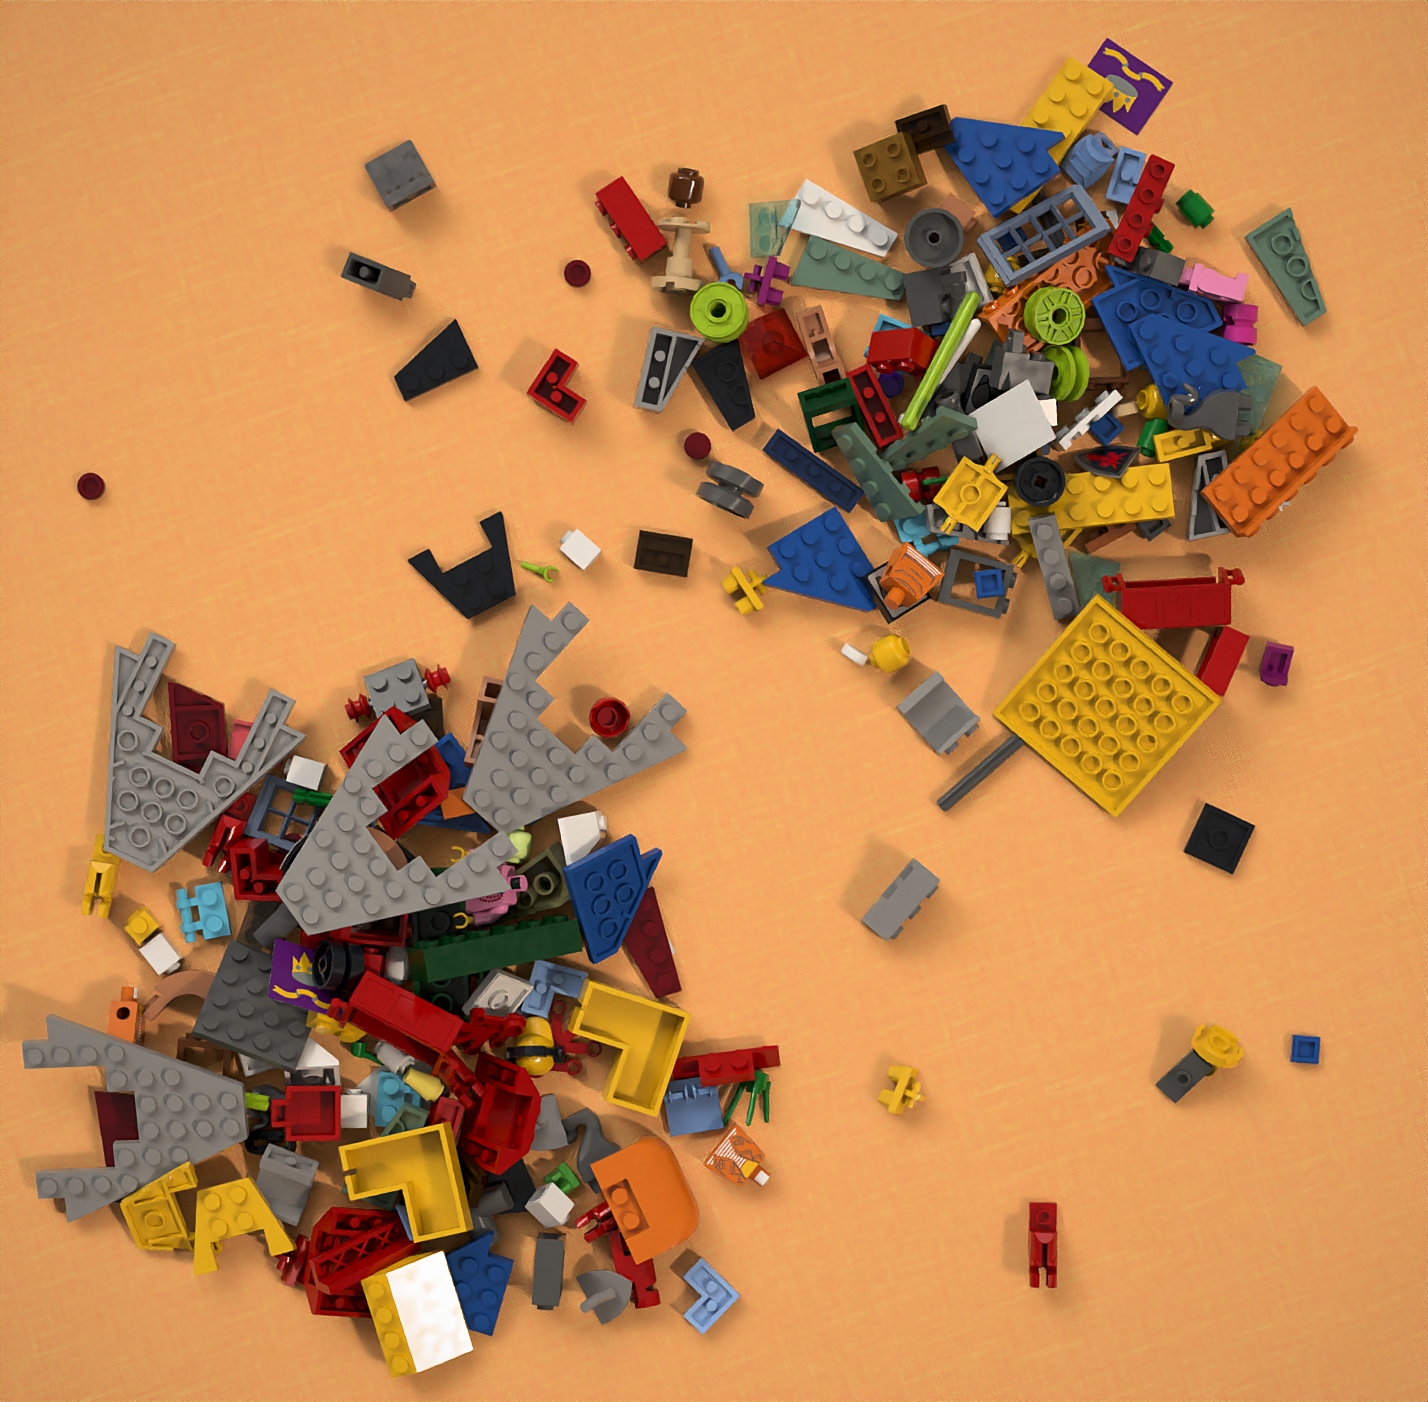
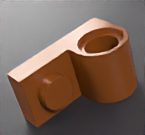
(1112, 533)

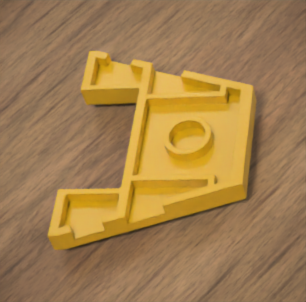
(230, 1212)
(156, 1216)

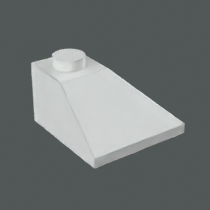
(582, 834)
(315, 1067)

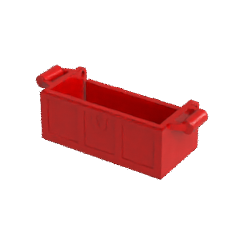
(1175, 601)
(401, 1021)

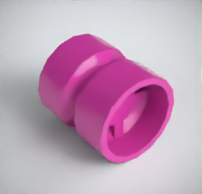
(1239, 323)

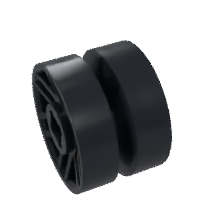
(1051, 487)
(338, 966)

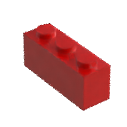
(630, 220)
(874, 407)

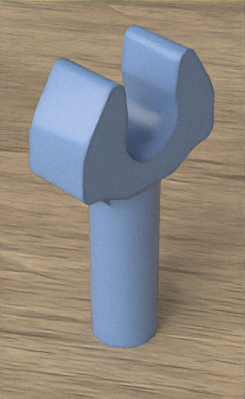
(725, 273)

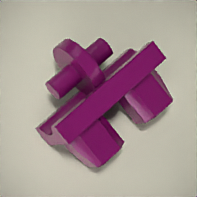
(773, 270)

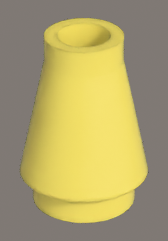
(424, 1084)

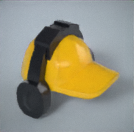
(536, 1048)

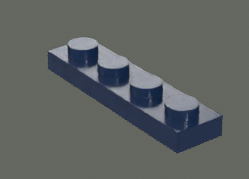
(813, 471)

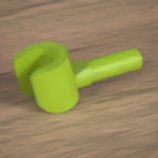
(539, 570)

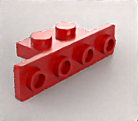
(1141, 208)
(726, 1066)

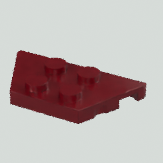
(196, 726)

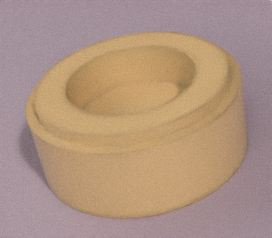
(1125, 408)

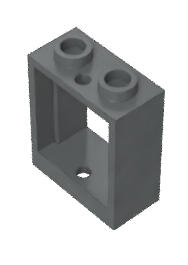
(948, 579)
(548, 1270)

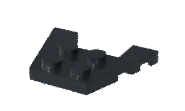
(478, 581)

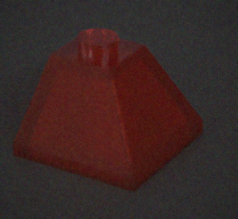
(772, 343)

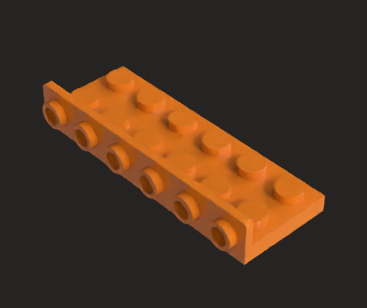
(1078, 272)
(1278, 463)

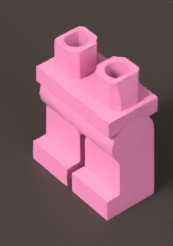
(1213, 286)

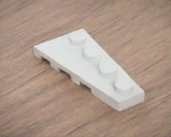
(840, 223)

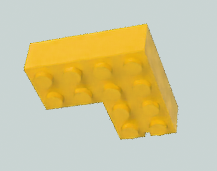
(645, 1037)
(424, 1167)

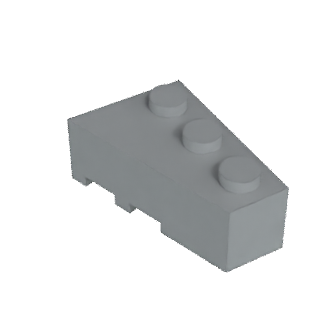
(663, 366)
(1202, 519)
(901, 900)

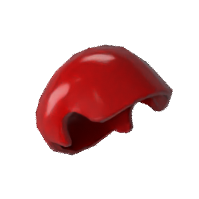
(609, 717)

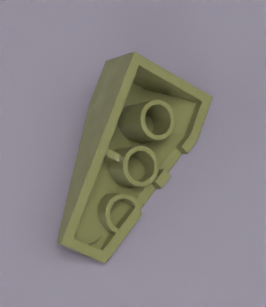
(545, 885)

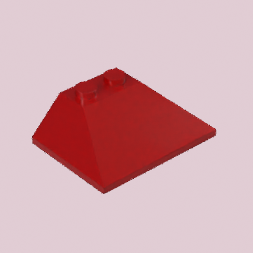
(412, 789)
(504, 1121)
(333, 1229)

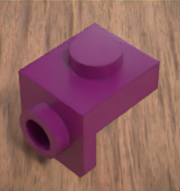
(1276, 664)

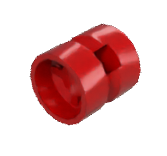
(912, 480)

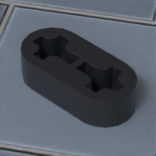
(269, 1136)

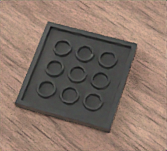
(242, 1016)

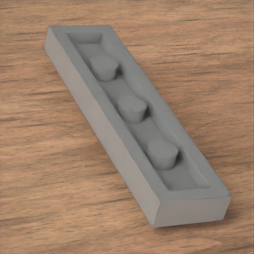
(1054, 565)

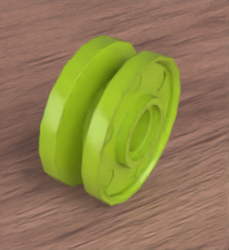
(719, 296)
(1069, 316)
(1069, 372)

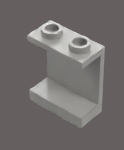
(938, 714)
(286, 1182)

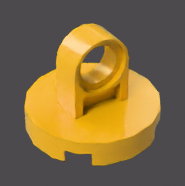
(1217, 1047)

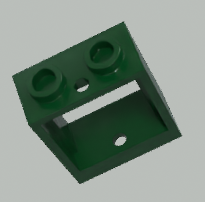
(825, 400)

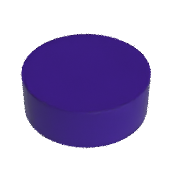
(891, 384)

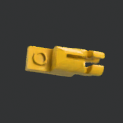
(1183, 443)
(100, 880)

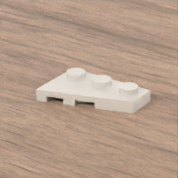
(1084, 418)

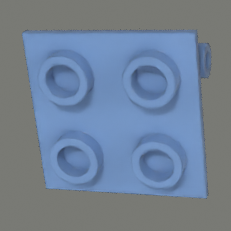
(692, 1107)

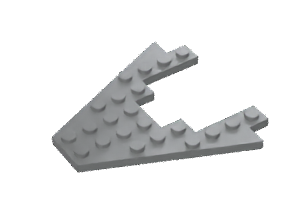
(524, 767)
(157, 803)
(344, 874)
(179, 1111)

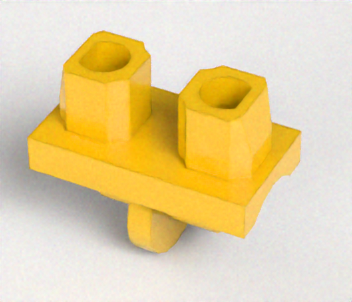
(750, 601)
(897, 1100)

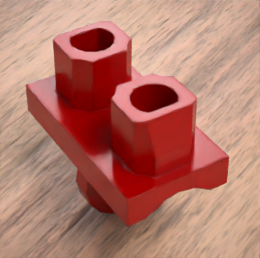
(292, 1262)

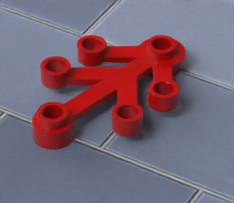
(497, 1032)
(564, 1040)

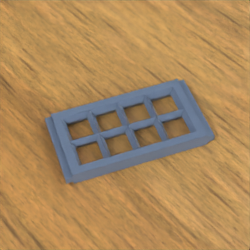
(999, 260)
(263, 807)

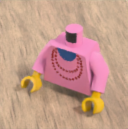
(492, 907)

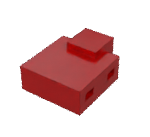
(309, 1113)

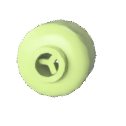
(522, 841)

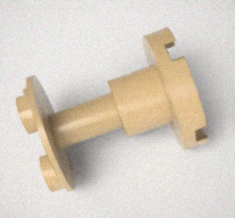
(679, 267)

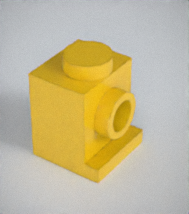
(142, 925)

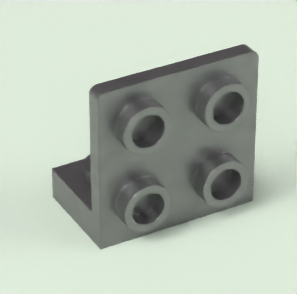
(400, 175)

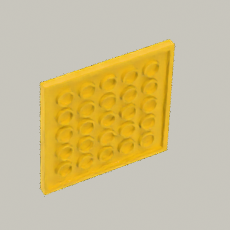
(1107, 705)

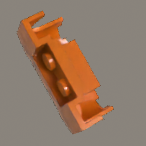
(648, 1196)

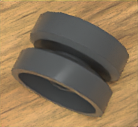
(930, 253)
(731, 486)

